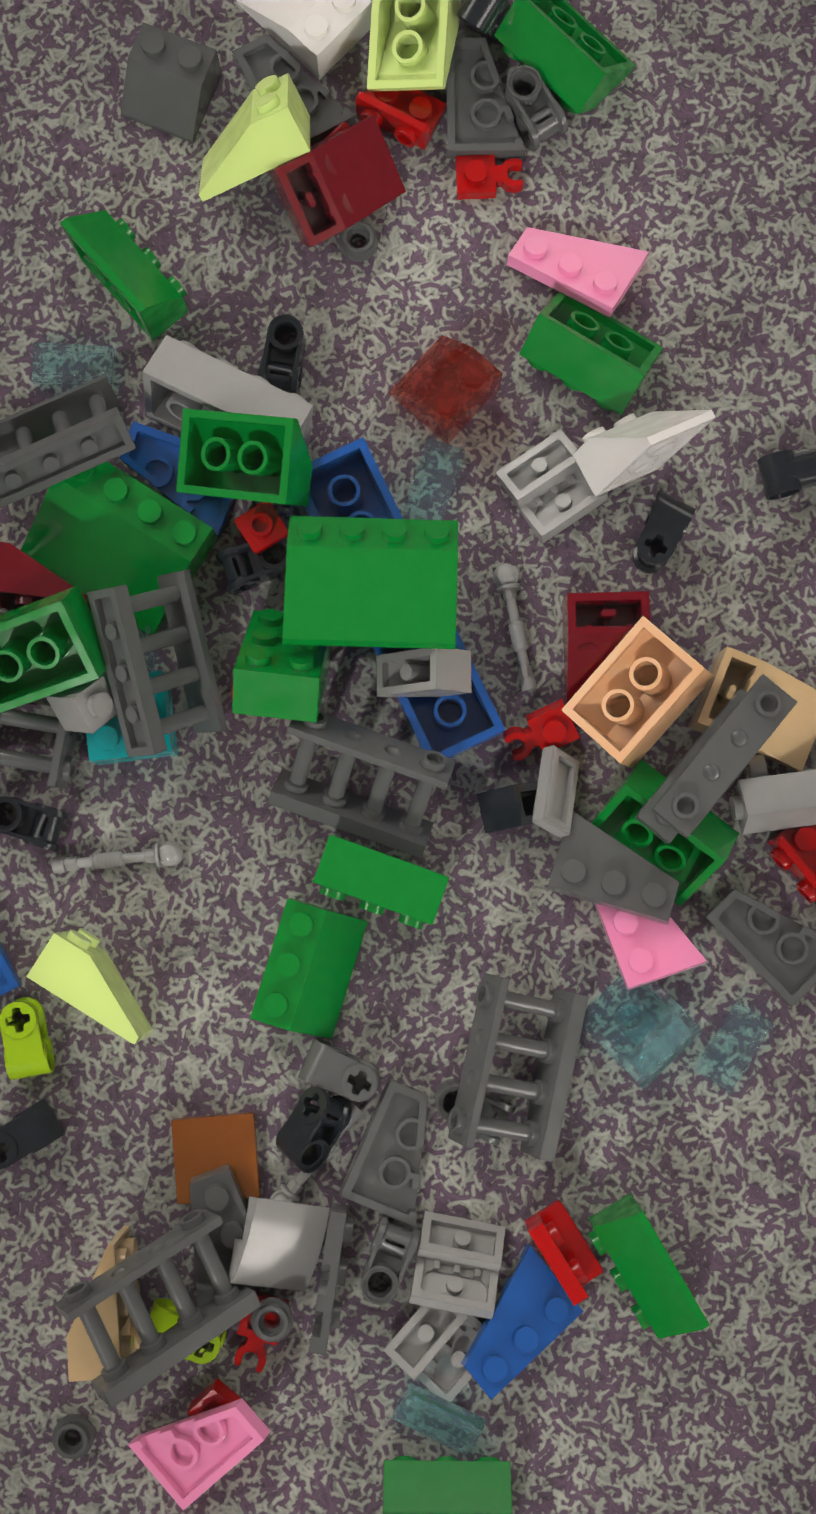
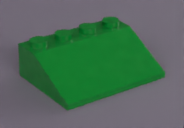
(116, 532)
(371, 582)

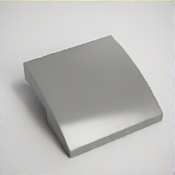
(549, 486)
(278, 1244)
(457, 1265)
(434, 1347)

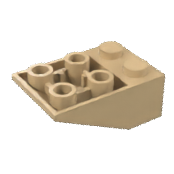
(737, 670)
(81, 1354)

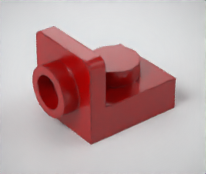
(261, 527)

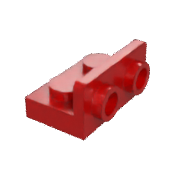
(406, 114)
(797, 851)
(564, 1249)

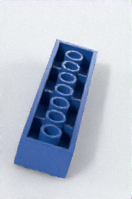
(352, 486)

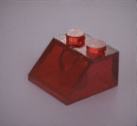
(447, 387)

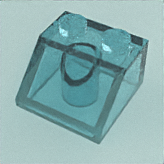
(640, 1028)

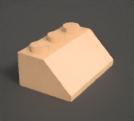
(637, 693)

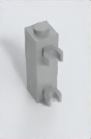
(774, 800)

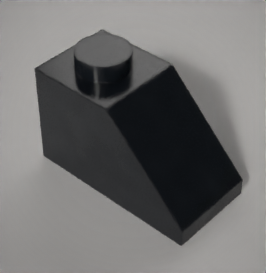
(507, 806)

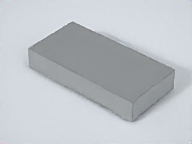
(556, 791)

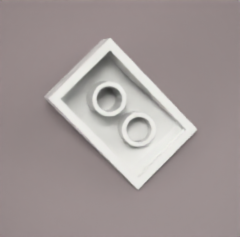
(313, 30)
(636, 446)

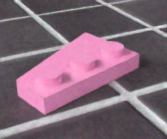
(578, 267)
(646, 947)
(200, 1448)

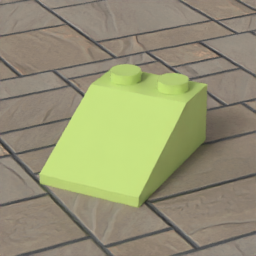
(411, 44)
(261, 136)
(88, 980)

